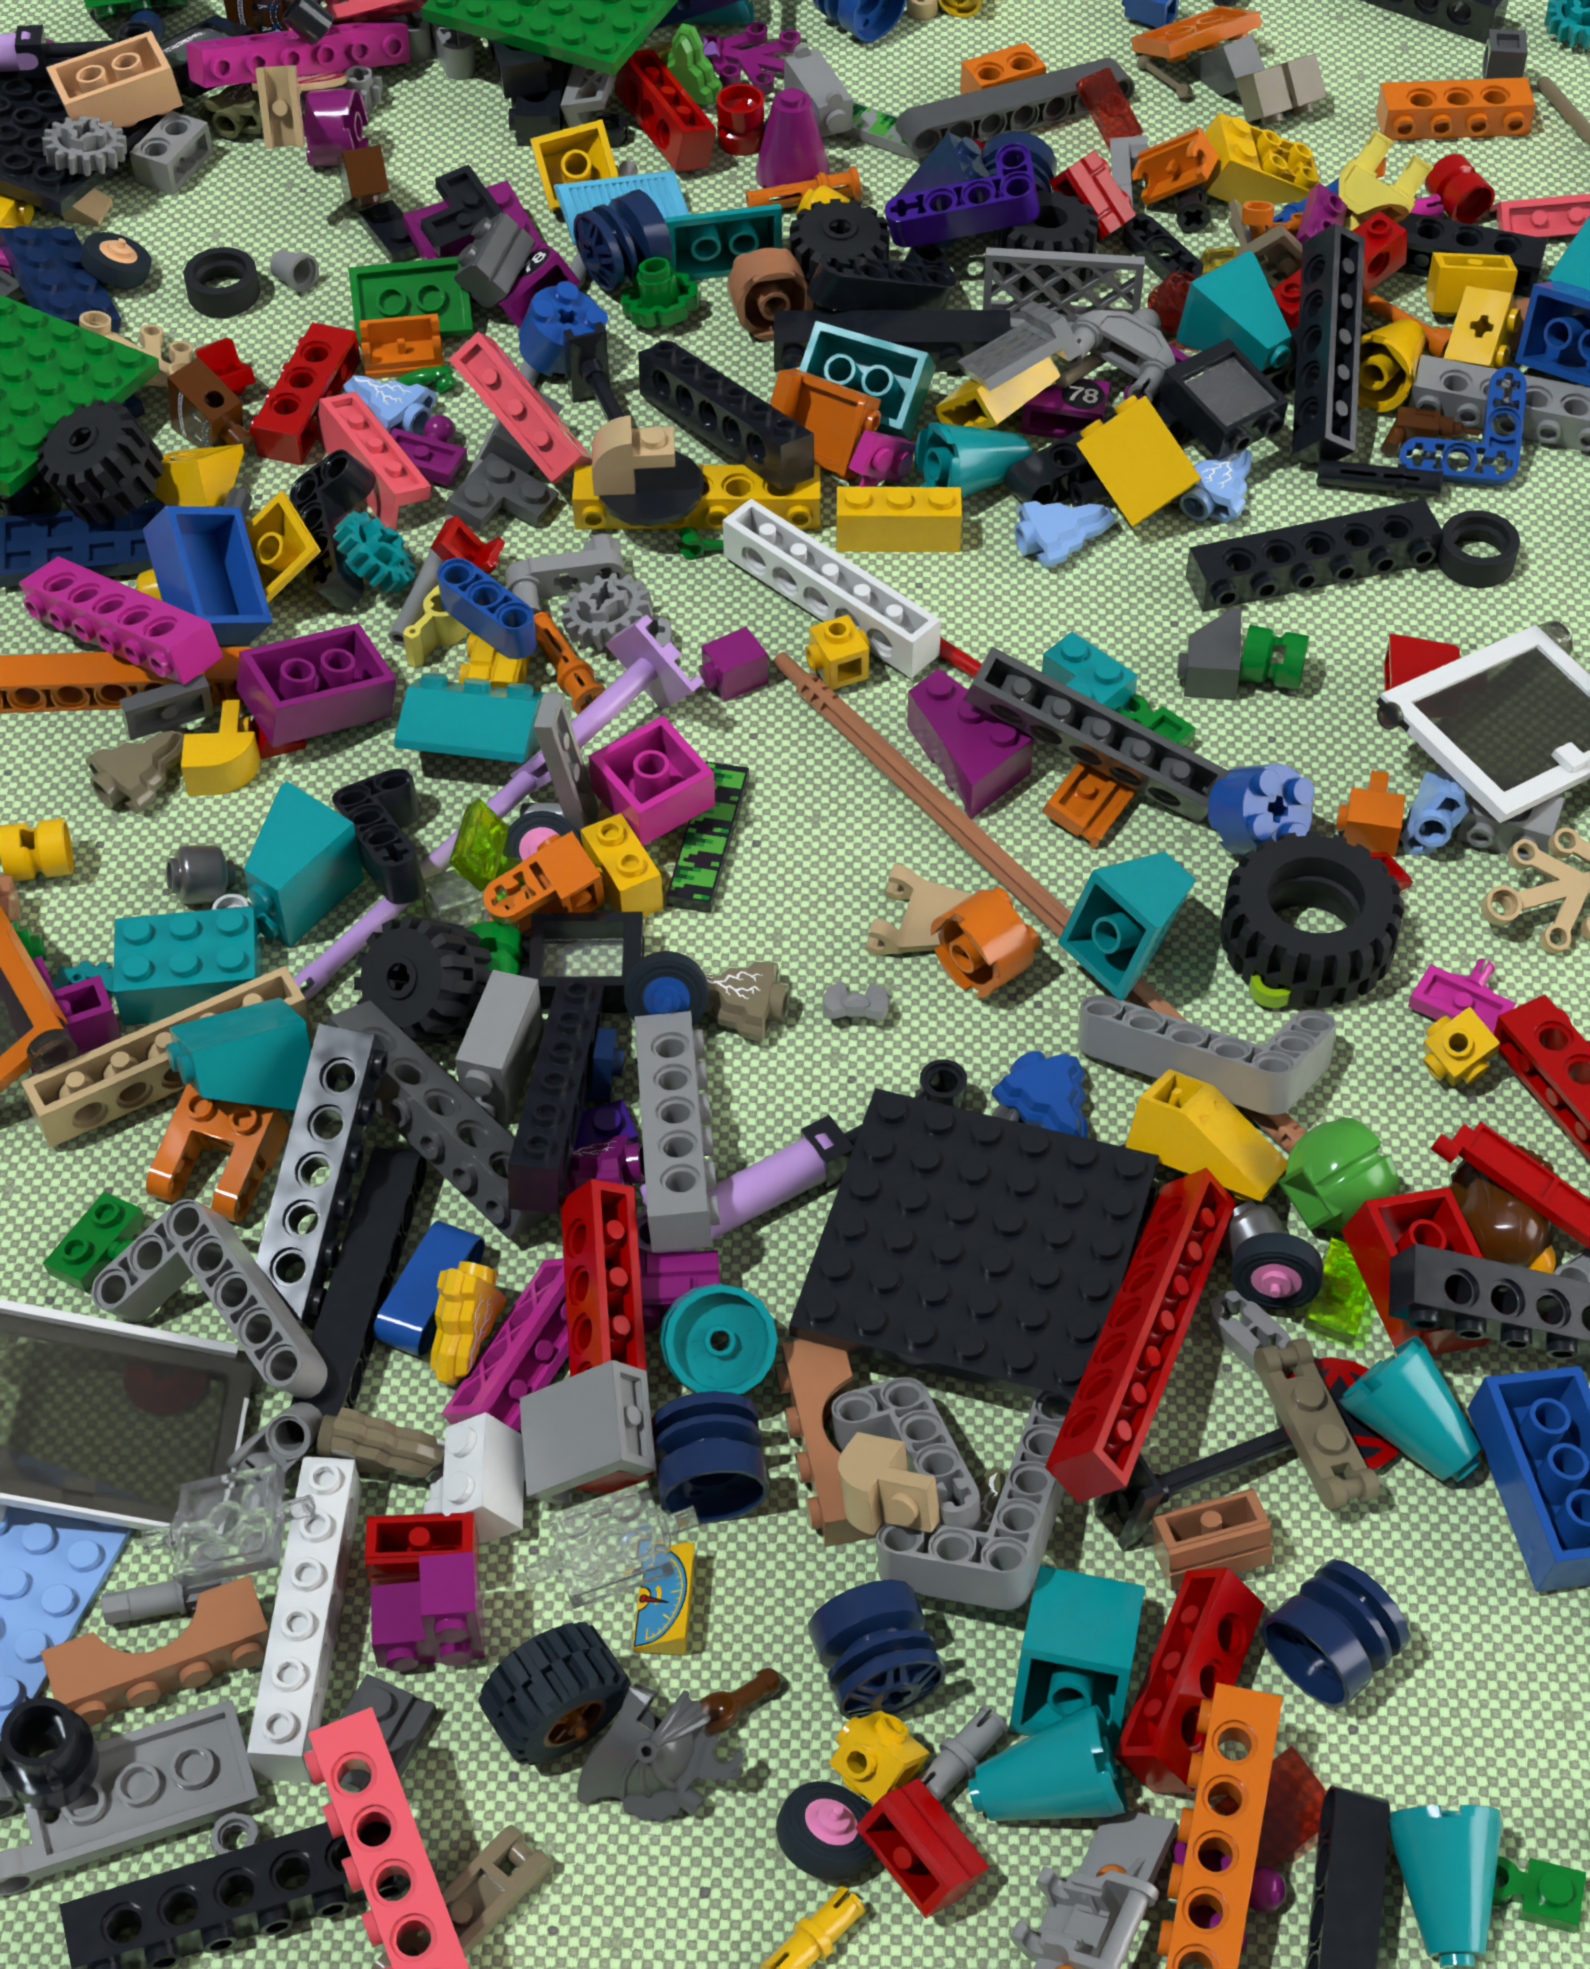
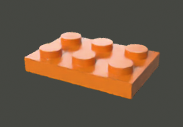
(1196, 32)

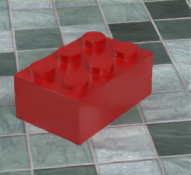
(1390, 1226)

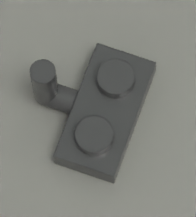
(166, 707)

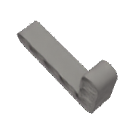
(1246, 1073)
(193, 1242)
(996, 1565)

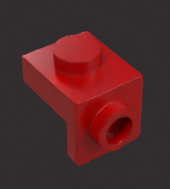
(225, 363)
(458, 541)

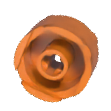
(984, 941)

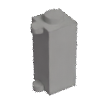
(830, 99)

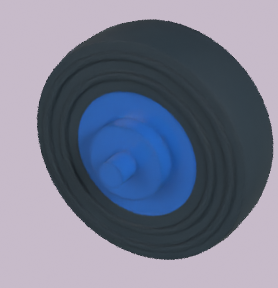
(666, 984)

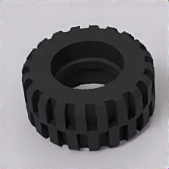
(1318, 875)

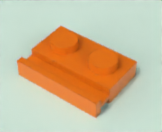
(1088, 802)

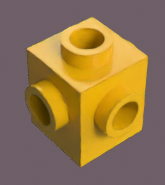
(838, 643)
(1462, 1032)
(877, 1755)

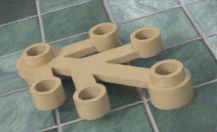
(150, 338)
(1569, 885)

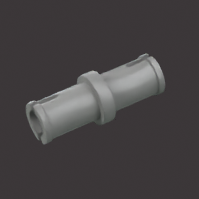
(962, 1752)

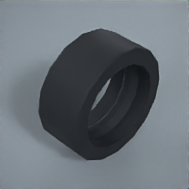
(223, 300)
(1482, 527)

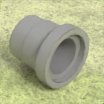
(296, 269)

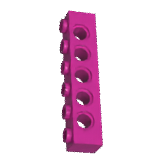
(341, 47)
(121, 620)

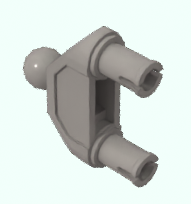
(1128, 343)

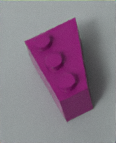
(971, 747)

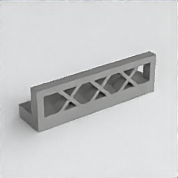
(585, 93)

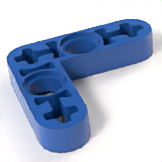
(1492, 444)

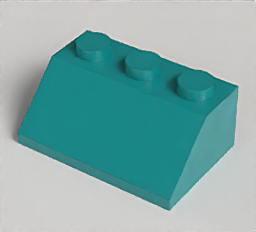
(710, 241)
(469, 718)

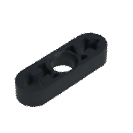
(1145, 235)

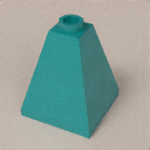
(1237, 306)

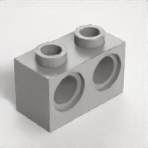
(171, 152)

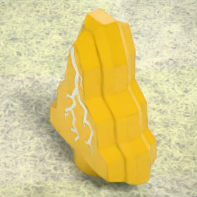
(463, 1318)

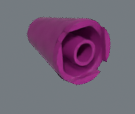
(791, 142)

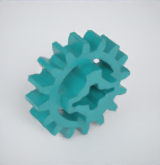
(1570, 21)
(375, 551)

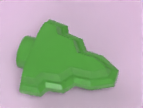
(692, 66)

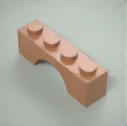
(814, 1379)
(222, 1636)

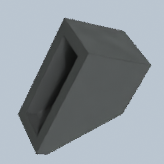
(1225, 64)
(1213, 658)

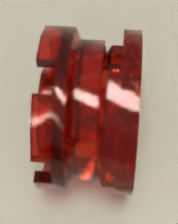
(1171, 299)

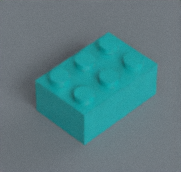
(875, 368)
(182, 960)

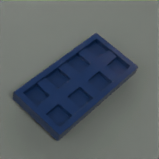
(52, 273)
(106, 548)

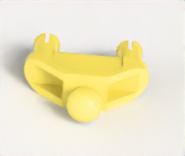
(1368, 195)

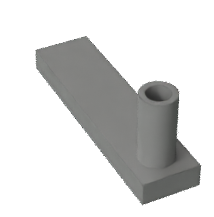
(565, 766)

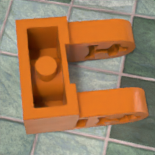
(556, 880)
(245, 1130)

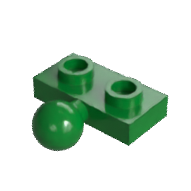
(95, 1241)

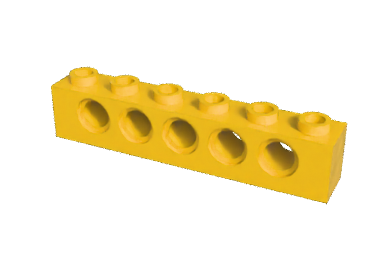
(724, 492)

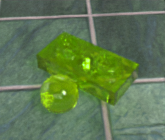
(480, 847)
(1342, 1296)

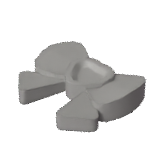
(856, 1005)

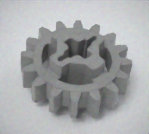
(84, 145)
(604, 609)

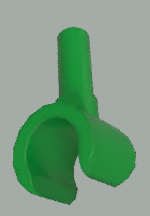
(693, 546)

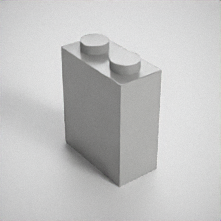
(501, 1044)

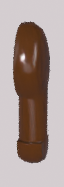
(726, 1707)

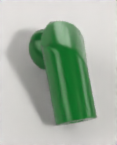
(426, 376)

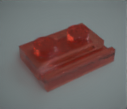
(1290, 1808)

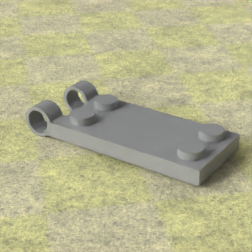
(144, 1791)

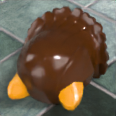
(1501, 1222)

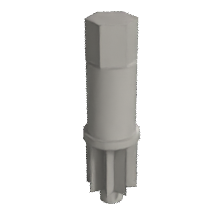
(153, 1600)

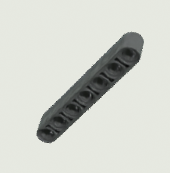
(1004, 107)

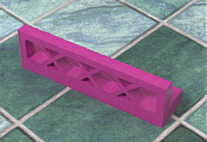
(530, 1351)

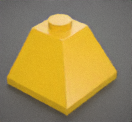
(573, 156)
(199, 475)
(280, 544)

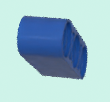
(487, 608)
(409, 1310)

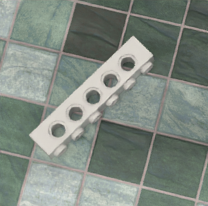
(831, 586)
(305, 1621)

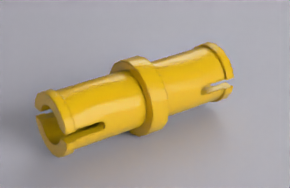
(816, 1934)

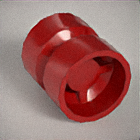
(740, 119)
(1462, 190)

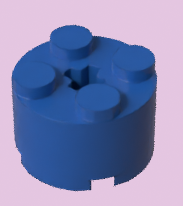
(547, 317)
(1259, 805)

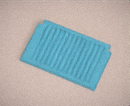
(584, 195)

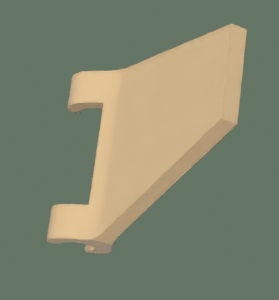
(926, 903)

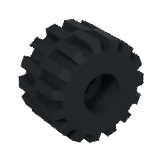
(1061, 227)
(838, 230)
(100, 461)
(424, 977)

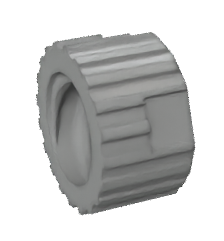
(230, 1823)

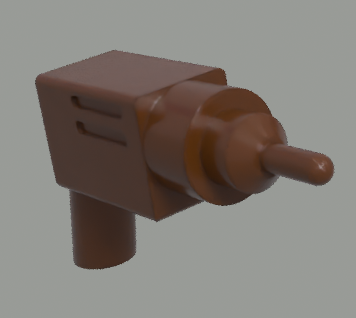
(1422, 423)

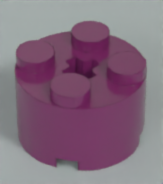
(333, 124)

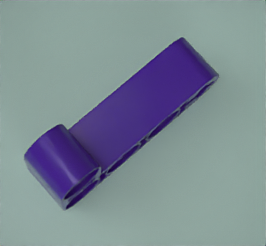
(968, 205)

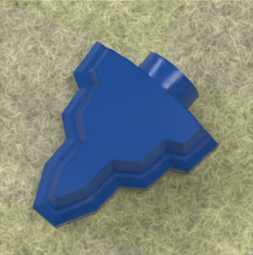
(1046, 1092)

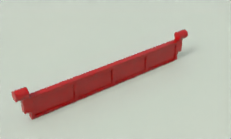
(1521, 1177)

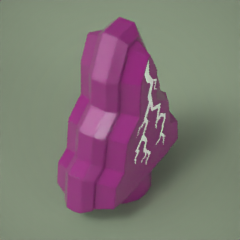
(611, 1160)

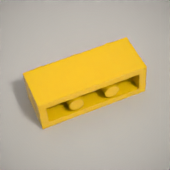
(898, 519)

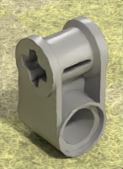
(274, 1442)

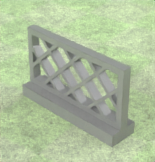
(1064, 264)
(1021, 347)

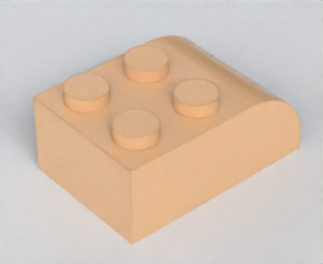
(118, 82)

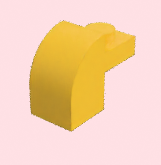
(223, 759)

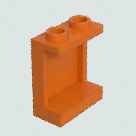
(829, 411)

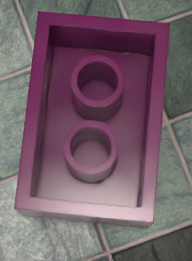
(315, 684)

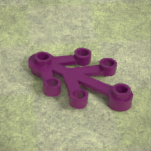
(754, 58)

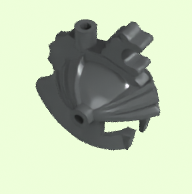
(654, 1759)

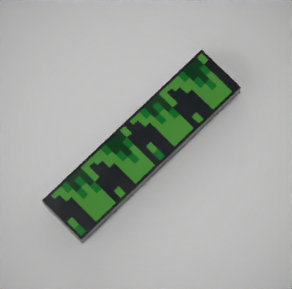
(708, 842)

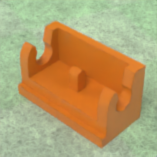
(1174, 165)
(400, 345)

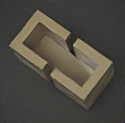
(1281, 88)

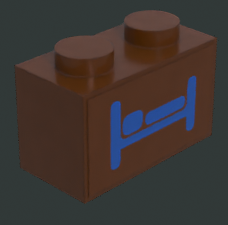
(363, 176)

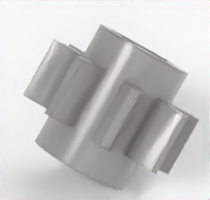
(362, 80)

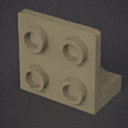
(1275, 250)

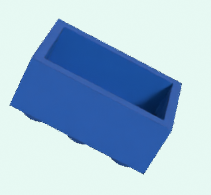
(209, 569)

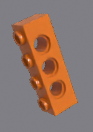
(1455, 108)

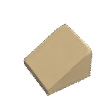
(89, 209)

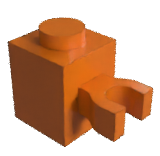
(1372, 816)

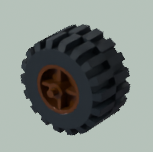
(554, 1693)

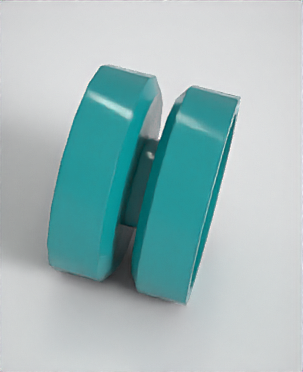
(688, 1331)

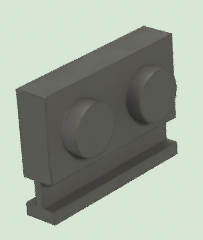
(401, 1721)

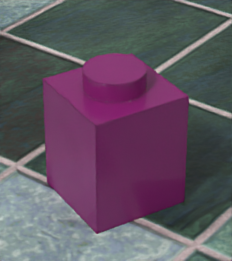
(734, 664)

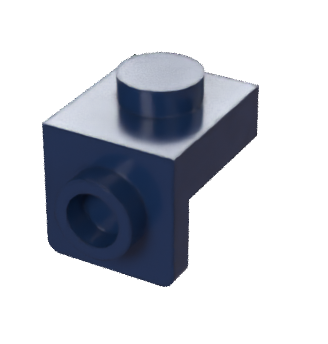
(607, 1064)

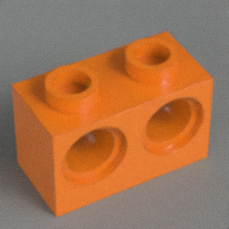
(1000, 68)

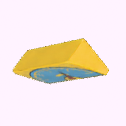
(666, 1606)

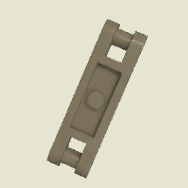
(1315, 1425)
(483, 1892)

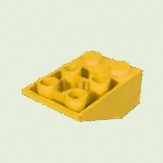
(1257, 164)
(1200, 1128)

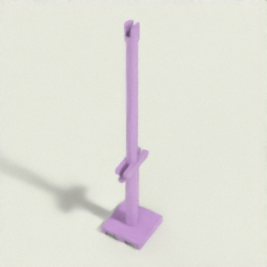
(647, 669)

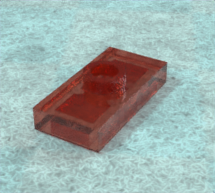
(1108, 106)

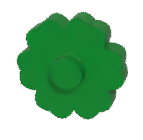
(659, 295)

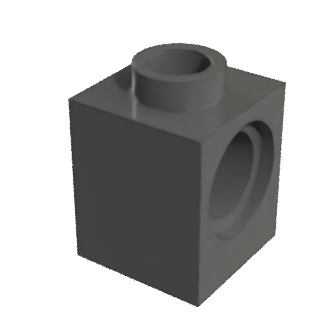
(1505, 54)

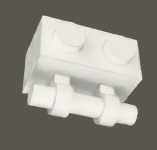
(481, 1476)

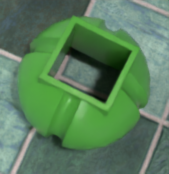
(1336, 1172)

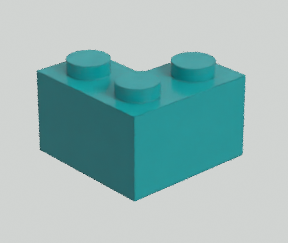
(1090, 672)

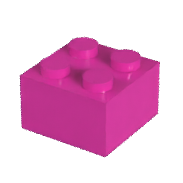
(652, 780)

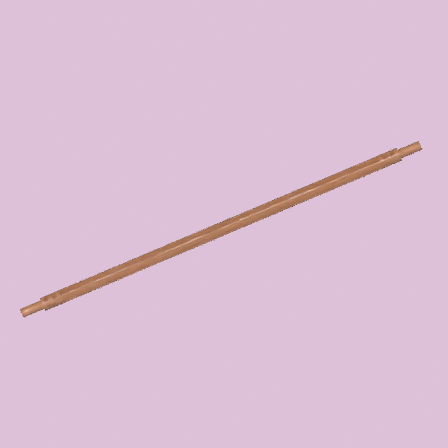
(980, 846)

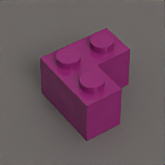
(86, 1011)
(430, 1618)

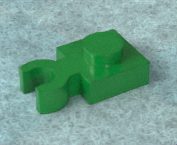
(1161, 721)
(1546, 1893)

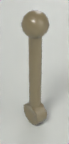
(1182, 90)

